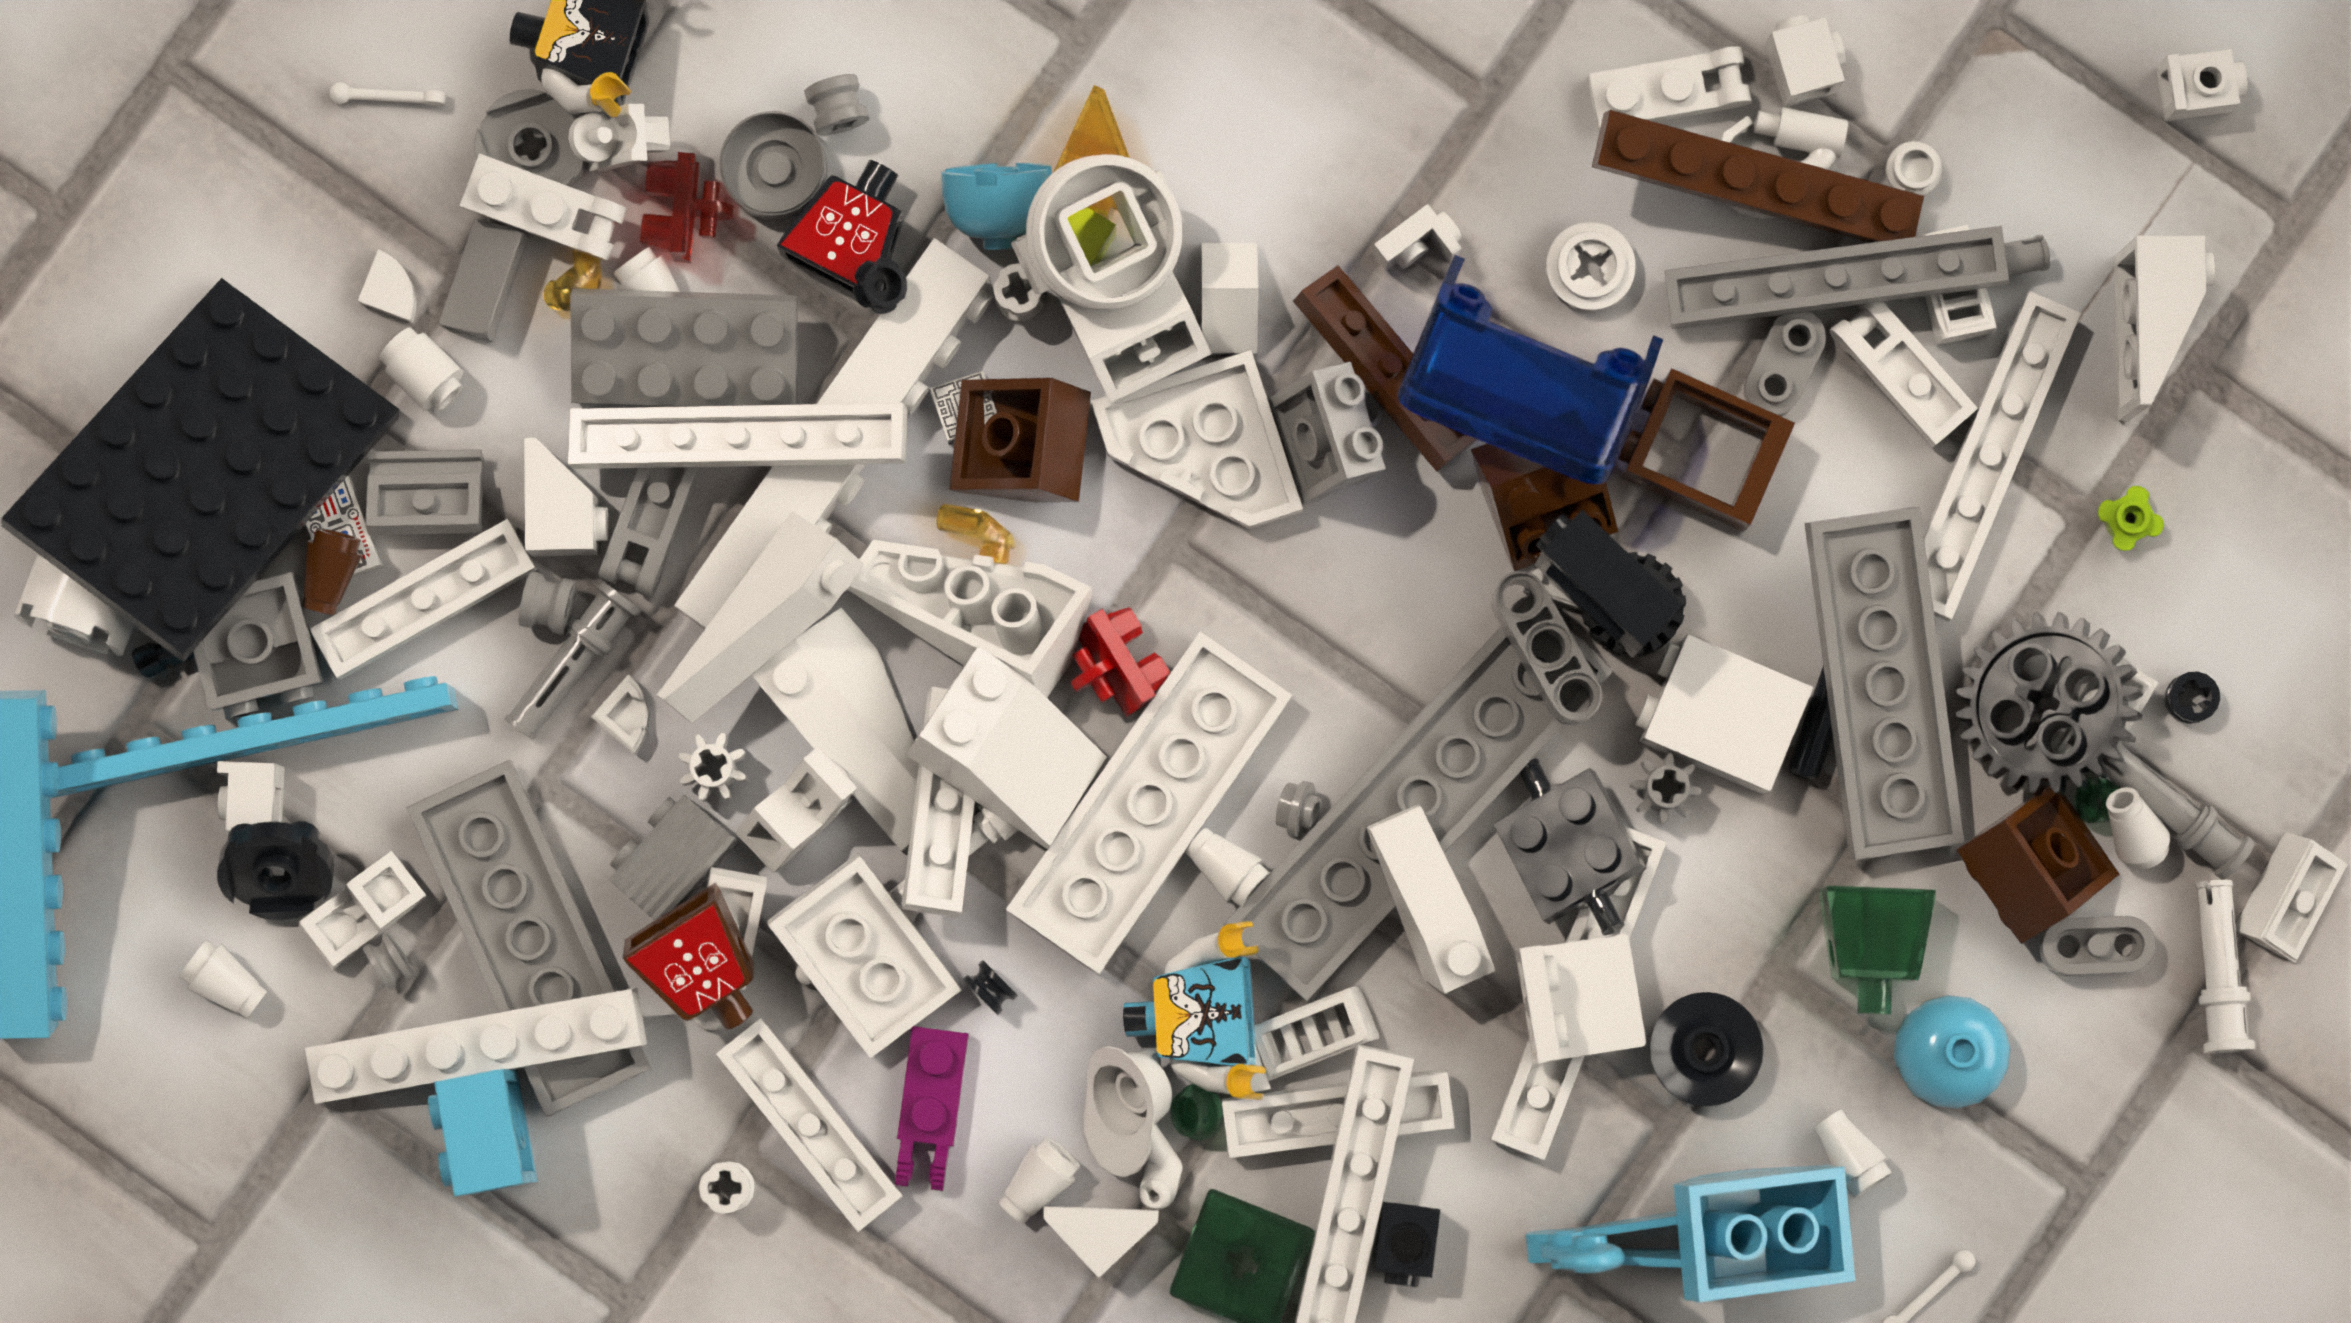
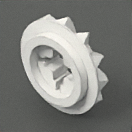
(1594, 240)

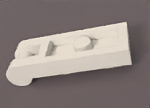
(1671, 87)
(541, 206)
(1904, 372)

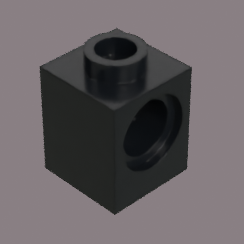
(1400, 1216)

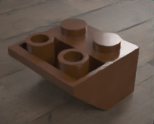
(1531, 498)

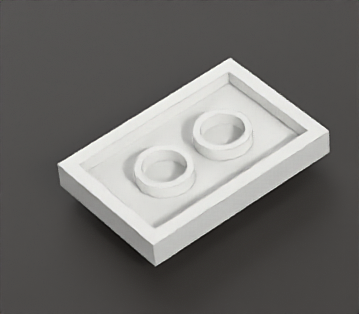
(864, 955)

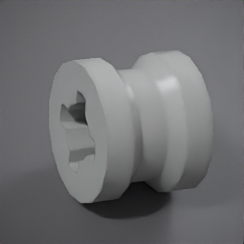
(836, 104)
(547, 603)

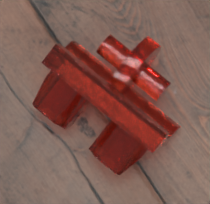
(676, 232)

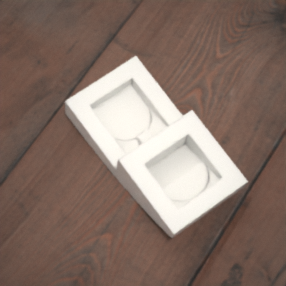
(362, 910)

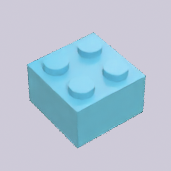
(482, 1132)

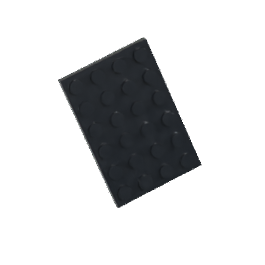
(200, 469)

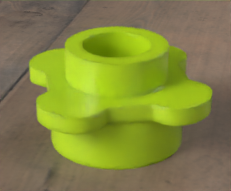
(2114, 515)

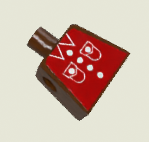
(695, 959)

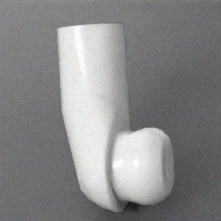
(1161, 1173)

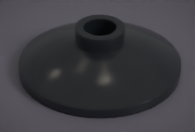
(1735, 1043)

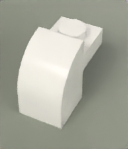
(797, 810)

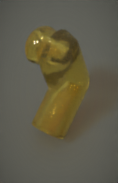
(980, 525)

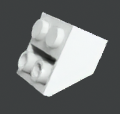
(1140, 341)

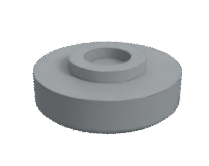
(772, 165)

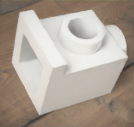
(2185, 95)
(252, 793)

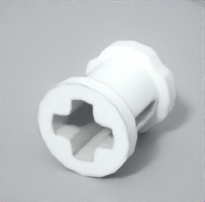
(1009, 307)
(738, 1174)

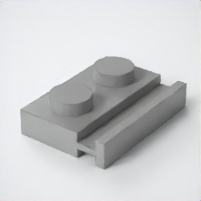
(424, 492)

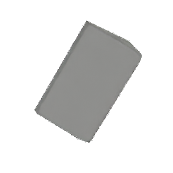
(484, 279)

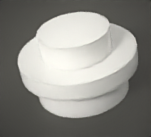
(1914, 168)

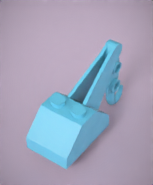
(1735, 1234)

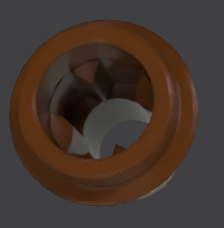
(329, 569)

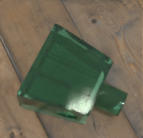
(1876, 938)

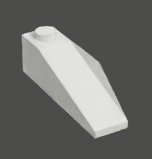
(773, 604)
(1015, 613)
(844, 703)

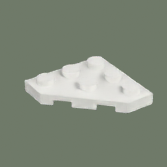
(1206, 439)

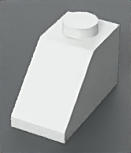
(559, 508)

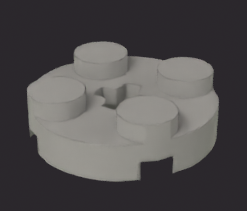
(530, 113)

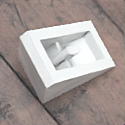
(1229, 297)
(1100, 1234)

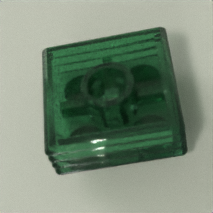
(1226, 1226)

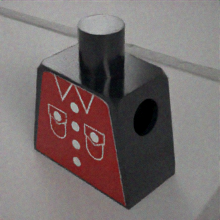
(845, 227)

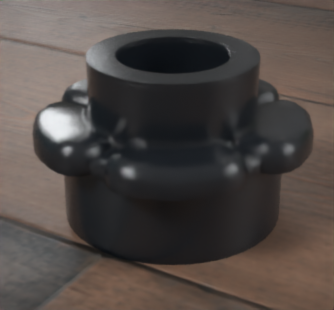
(894, 285)

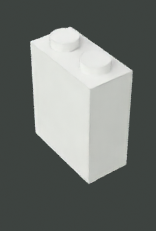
(1723, 713)

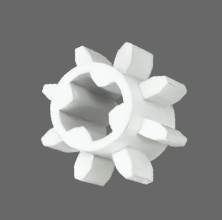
(697, 763)

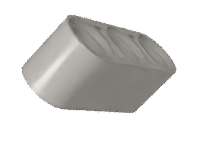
(1546, 619)

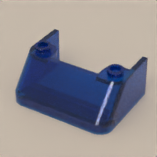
(1522, 390)

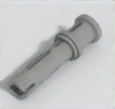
(528, 716)
(2193, 825)

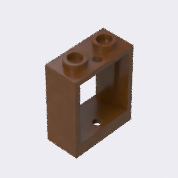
(1774, 432)

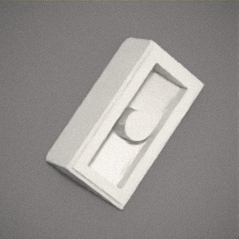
(2290, 896)

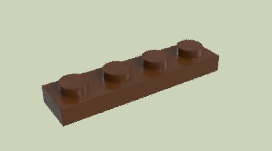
(1377, 357)

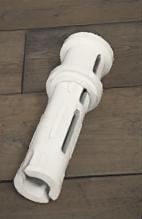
(2223, 996)

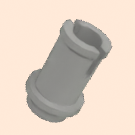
(2027, 255)

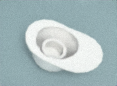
(1122, 1106)

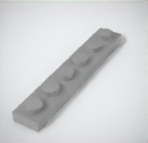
(1837, 277)

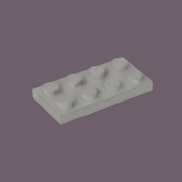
(683, 348)

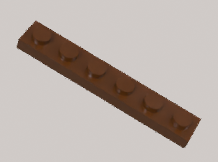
(1755, 180)

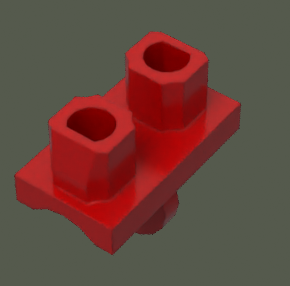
(1109, 664)

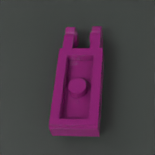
(931, 1100)

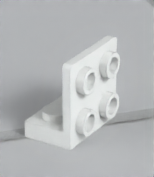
(1580, 998)

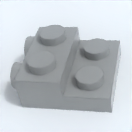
(1327, 432)
(259, 650)

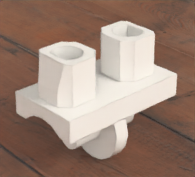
(618, 140)

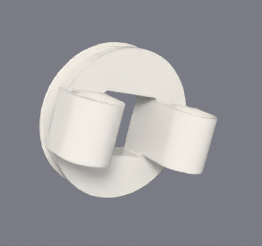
(1054, 256)

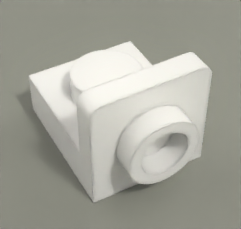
(1406, 241)

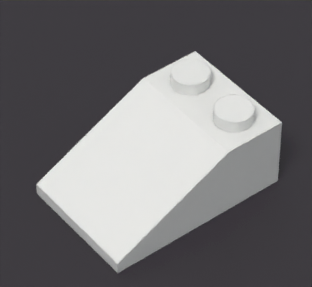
(2155, 301)
(1008, 748)

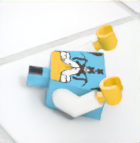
(1205, 1014)

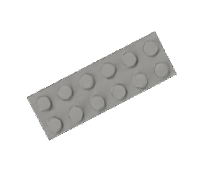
(1884, 683)
(520, 919)

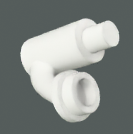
(1805, 132)

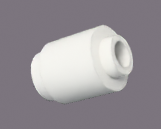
(422, 369)

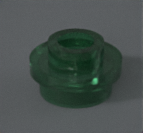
(1197, 1113)

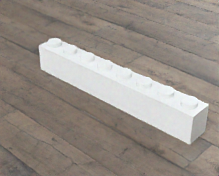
(883, 369)

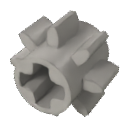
(1654, 798)

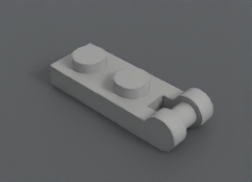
(648, 521)

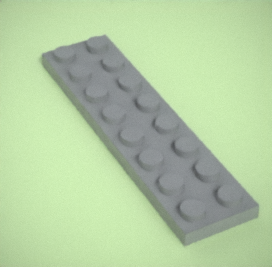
(1448, 763)

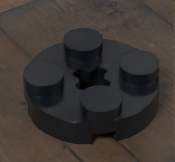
(278, 844)

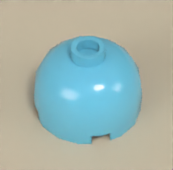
(992, 199)
(1952, 1051)

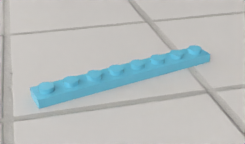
(255, 735)

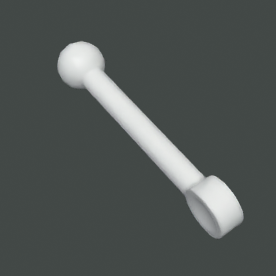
(341, 93)
(1962, 1262)

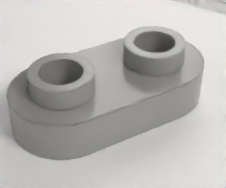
(1786, 362)
(2095, 945)

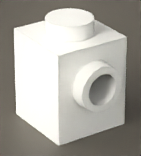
(1805, 59)

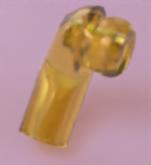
(582, 275)

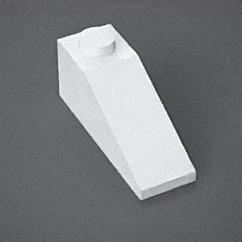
(1430, 901)

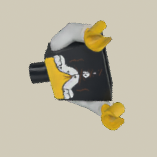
(585, 50)

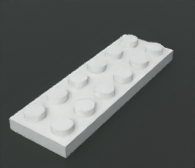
(1149, 803)

